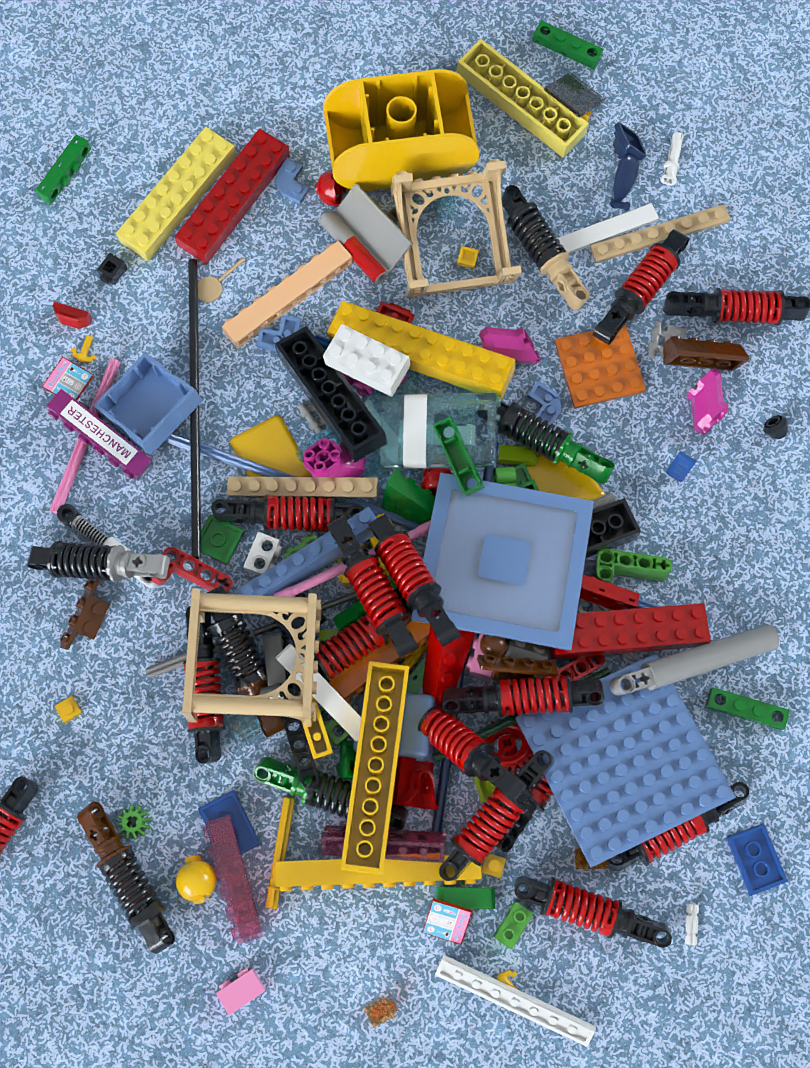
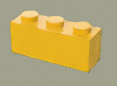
(318, 737)

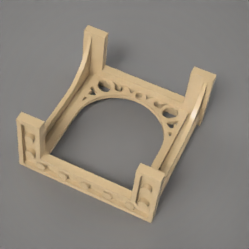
(403, 189)
(295, 707)

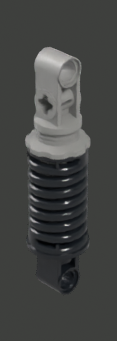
(96, 562)

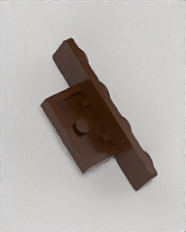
(87, 616)
(515, 668)

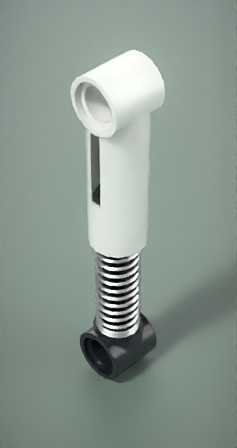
(89, 531)

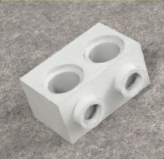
(258, 554)

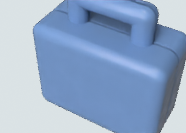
(412, 742)

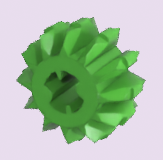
(133, 813)

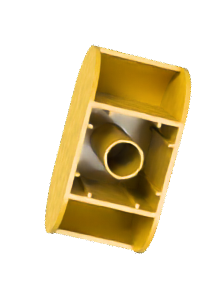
(397, 125)

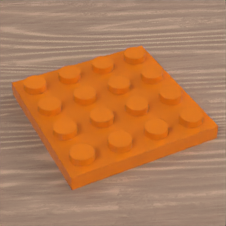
(599, 370)

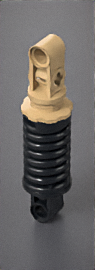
(543, 246)

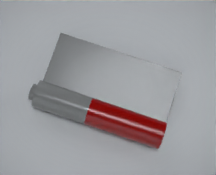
(366, 234)

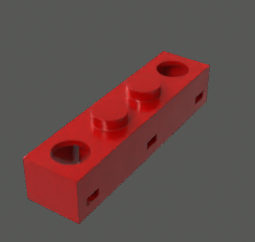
(608, 594)

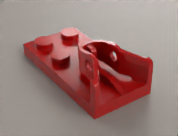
(414, 784)

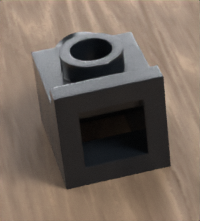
(114, 264)

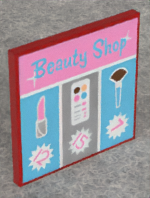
(69, 378)
(447, 921)

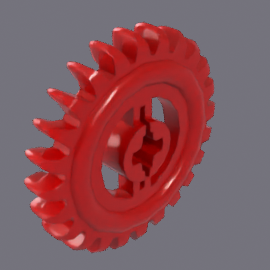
(508, 752)

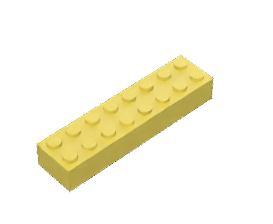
(521, 98)
(176, 194)

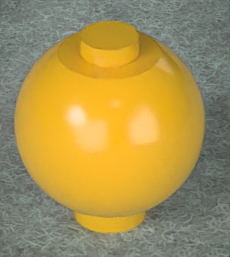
(195, 880)

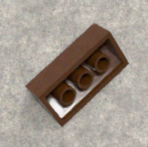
(703, 354)

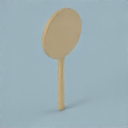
(210, 287)

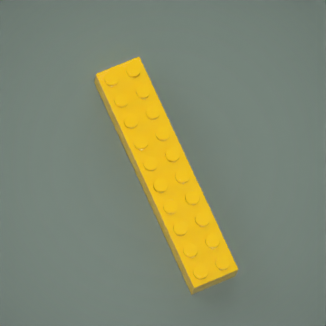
(431, 351)
(375, 769)

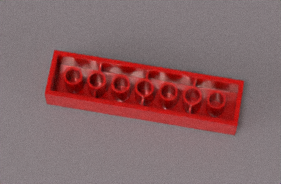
(232, 196)
(637, 631)

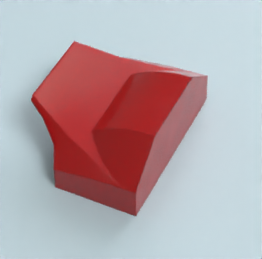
(396, 312)
(72, 316)

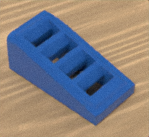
(681, 466)

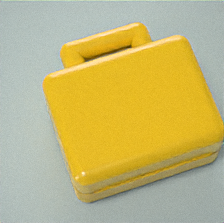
(271, 446)
(563, 480)

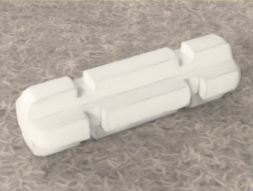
(691, 924)

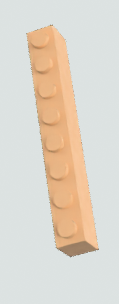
(287, 294)

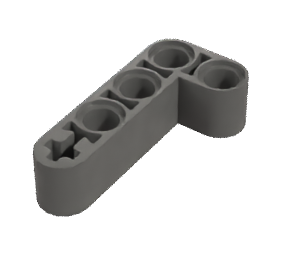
(276, 673)

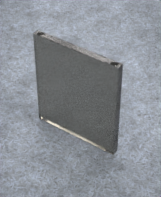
(574, 94)

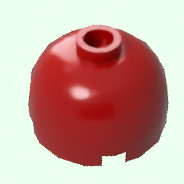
(328, 188)

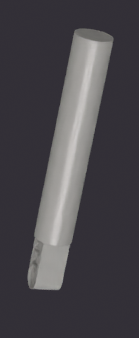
(698, 660)

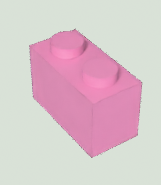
(240, 991)

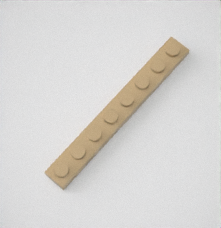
(658, 233)
(303, 487)

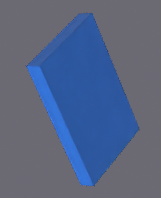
(230, 805)
(756, 859)

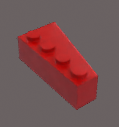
(444, 664)

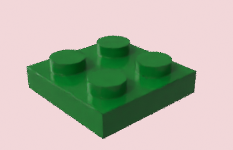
(220, 539)

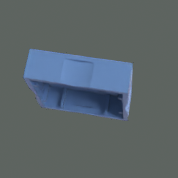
(148, 403)

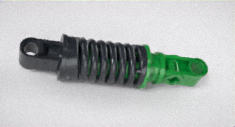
(551, 444)
(329, 795)

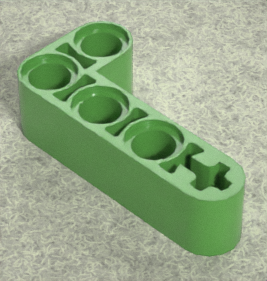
(655, 569)

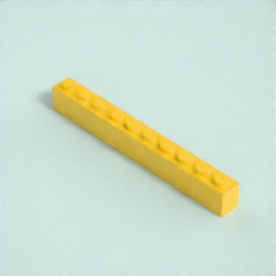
(329, 873)

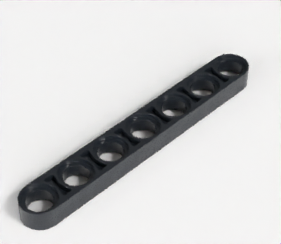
(299, 754)

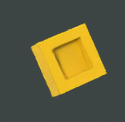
(467, 257)
(68, 709)
(493, 865)

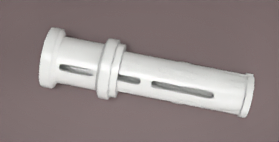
(672, 166)

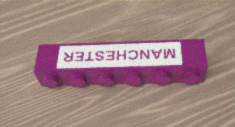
(98, 434)

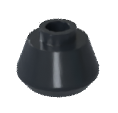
(776, 427)

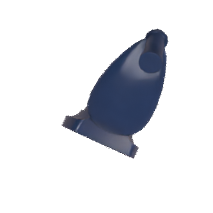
(630, 150)

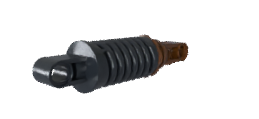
(248, 667)
(118, 868)

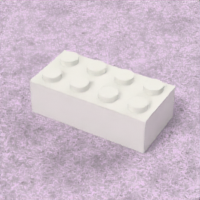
(366, 360)

